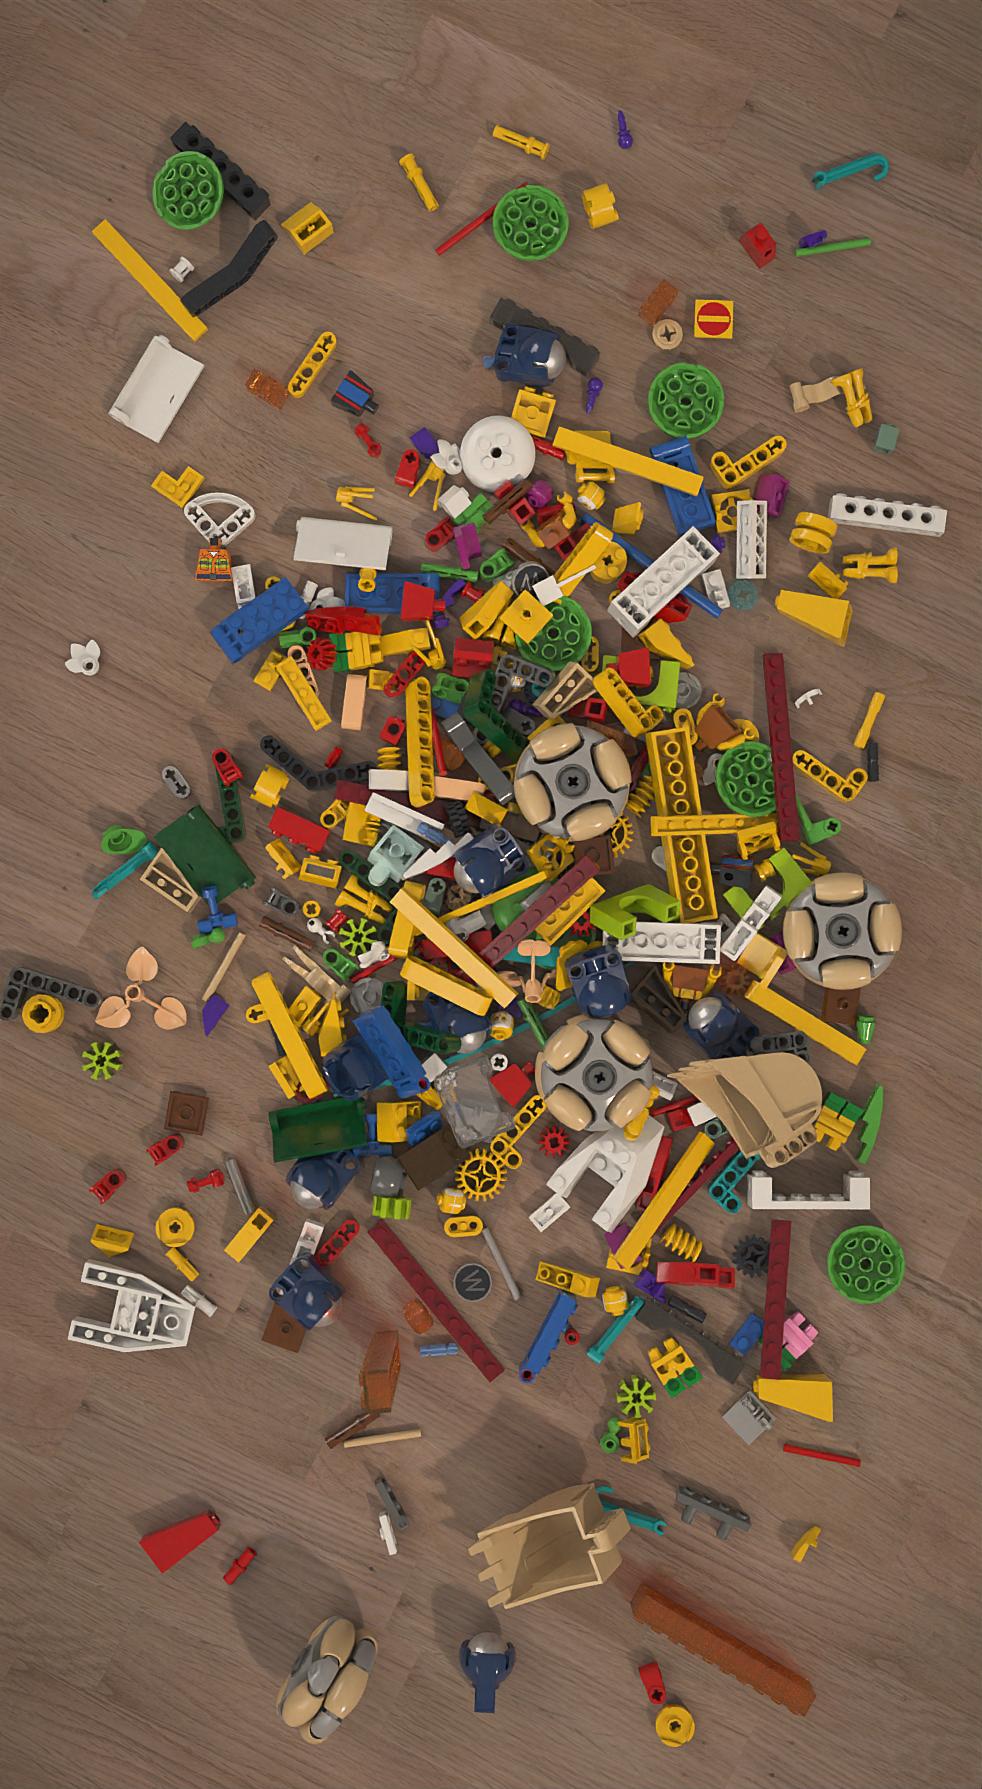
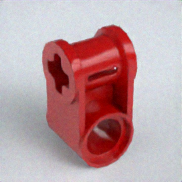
(407, 472)
(442, 532)
(227, 767)
(163, 1150)
(106, 1187)
(652, 1679)

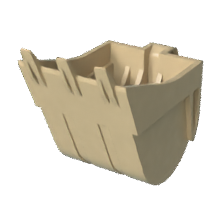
(760, 1100)
(551, 1546)

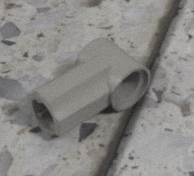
(466, 925)

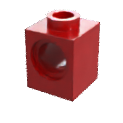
(389, 738)

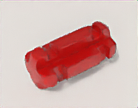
(333, 758)

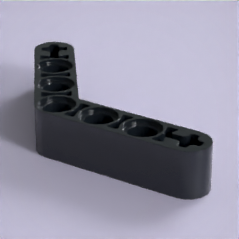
(234, 274)
(307, 773)

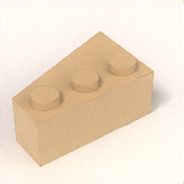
(568, 689)
(170, 882)

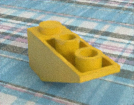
(628, 519)
(485, 610)
(663, 643)
(331, 1029)
(250, 1233)
(568, 1279)

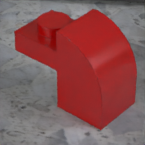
(520, 510)
(568, 544)
(590, 709)

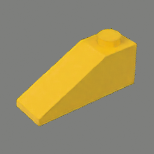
(403, 641)

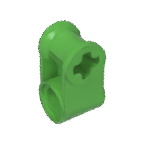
(498, 563)
(452, 688)
(820, 830)
(341, 964)

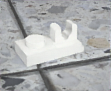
(715, 588)

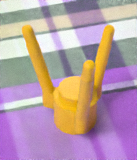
(433, 473)
(347, 494)
(436, 656)
(820, 865)
(312, 1024)

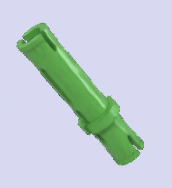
(450, 572)
(531, 1017)

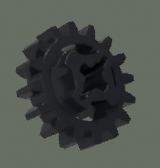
(743, 1258)

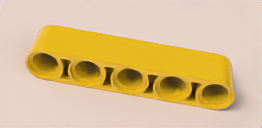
(583, 557)
(446, 985)

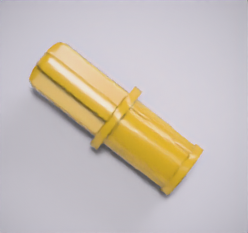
(182, 1264)

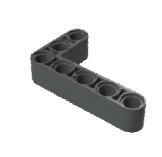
(510, 673)
(478, 758)
(45, 987)
(787, 1044)

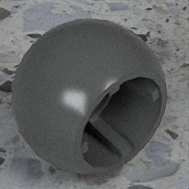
(387, 1177)

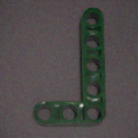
(487, 720)
(228, 806)
(384, 889)
(395, 1001)

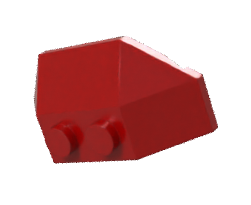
(674, 611)

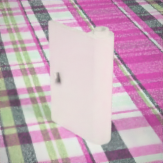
(148, 394)
(342, 543)

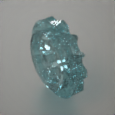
(739, 603)

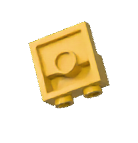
(534, 410)

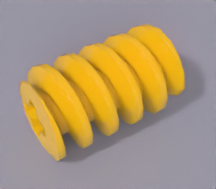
(389, 758)
(641, 796)
(682, 1242)

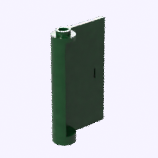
(204, 854)
(317, 1128)

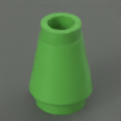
(865, 1028)

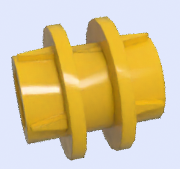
(31, 1013)

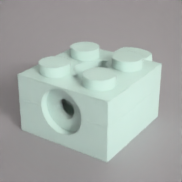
(393, 856)

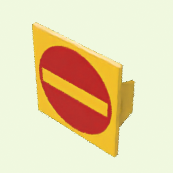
(713, 319)

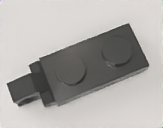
(392, 1504)

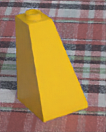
(820, 614)
(799, 1392)

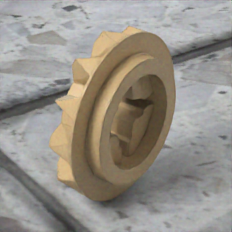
(672, 328)
(456, 903)

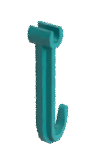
(852, 168)
(147, 852)
(597, 1351)
(633, 1517)

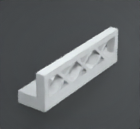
(748, 539)
(399, 814)

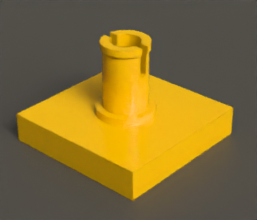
(526, 617)

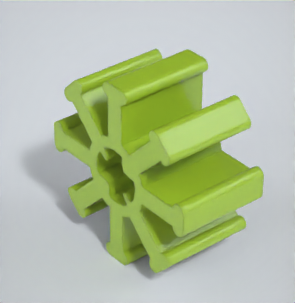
(352, 935)
(107, 1064)
(394, 1207)
(644, 1395)

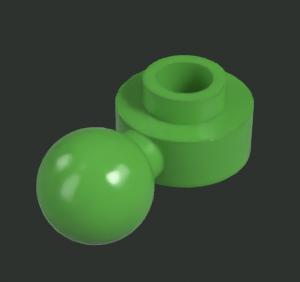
(217, 935)
(611, 1435)

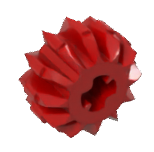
(321, 653)
(575, 925)
(560, 1140)

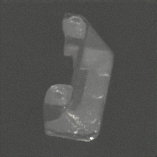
(472, 1103)

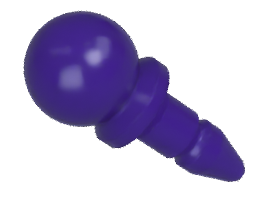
(625, 139)
(594, 386)
(517, 705)

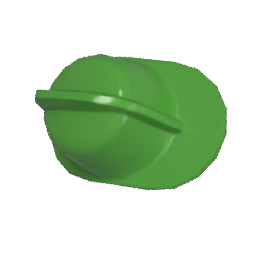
(121, 840)

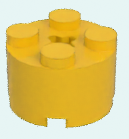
(598, 205)
(616, 567)
(269, 786)

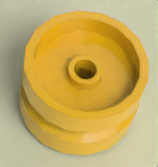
(813, 532)

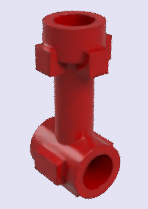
(374, 448)
(216, 1179)

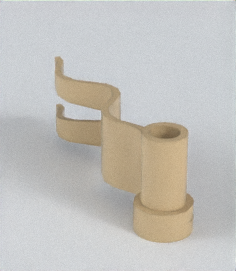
(814, 393)
(318, 978)

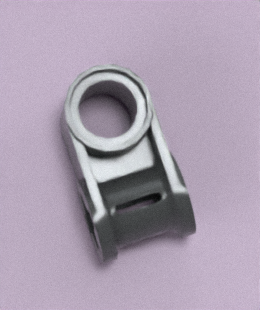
(517, 720)
(278, 901)

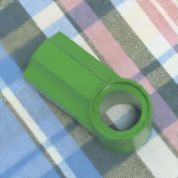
(296, 637)

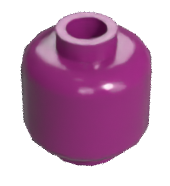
(539, 494)

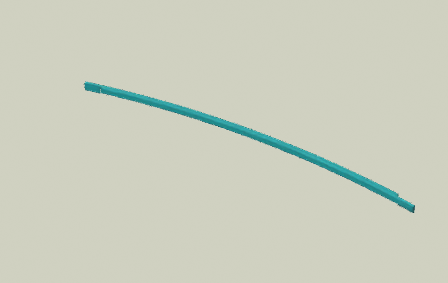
(493, 1041)

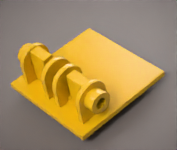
(361, 826)

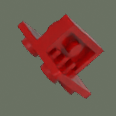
(471, 657)

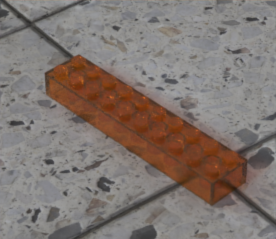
(380, 1373)
(722, 1649)

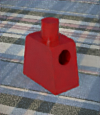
(758, 243)
(419, 603)
(633, 667)
(513, 1082)

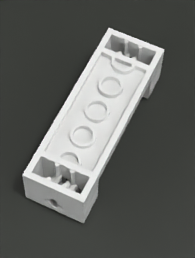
(662, 581)
(670, 942)
(855, 1194)

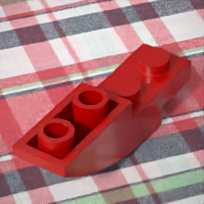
(343, 618)
(656, 1175)
(695, 1274)

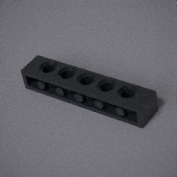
(252, 206)

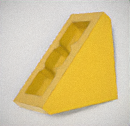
(485, 808)
(111, 1240)

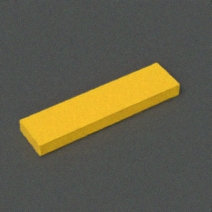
(303, 693)

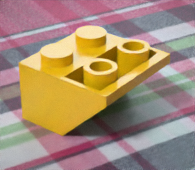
(308, 227)
(395, 1118)

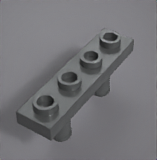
(718, 1510)

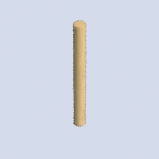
(223, 967)
(382, 1438)

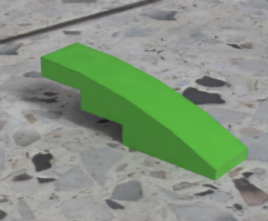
(872, 1117)

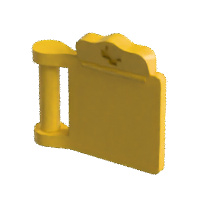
(582, 462)
(569, 950)

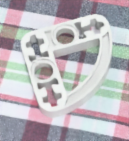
(215, 530)

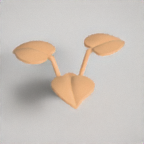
(532, 988)
(114, 1011)

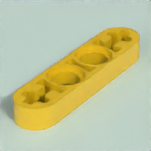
(313, 365)

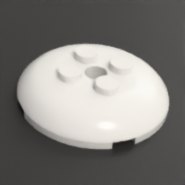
(493, 434)

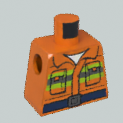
(214, 563)

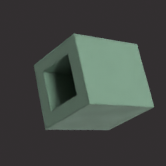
(885, 439)

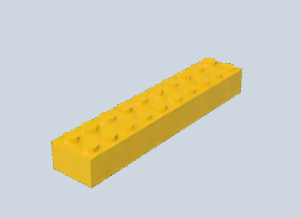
(678, 795)

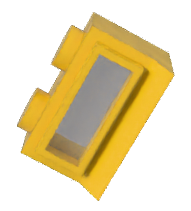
(320, 873)
(637, 1441)

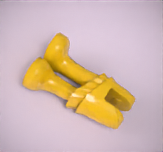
(857, 407)
(863, 560)
(508, 640)
(373, 900)
(634, 1127)

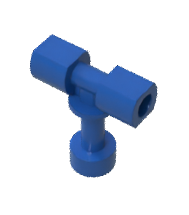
(216, 917)
(373, 1146)

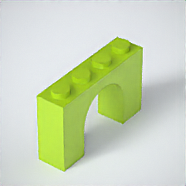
(666, 691)
(793, 881)
(614, 913)

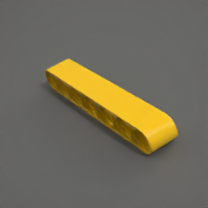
(419, 742)
(805, 1022)
(289, 1035)

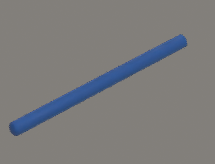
(645, 561)

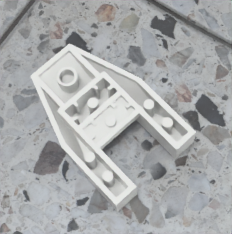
(616, 1160)
(143, 1315)

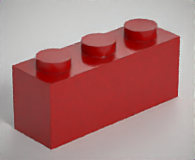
(298, 830)

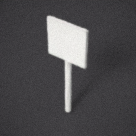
(549, 590)

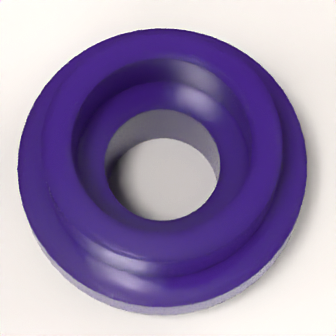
(718, 543)
(440, 621)

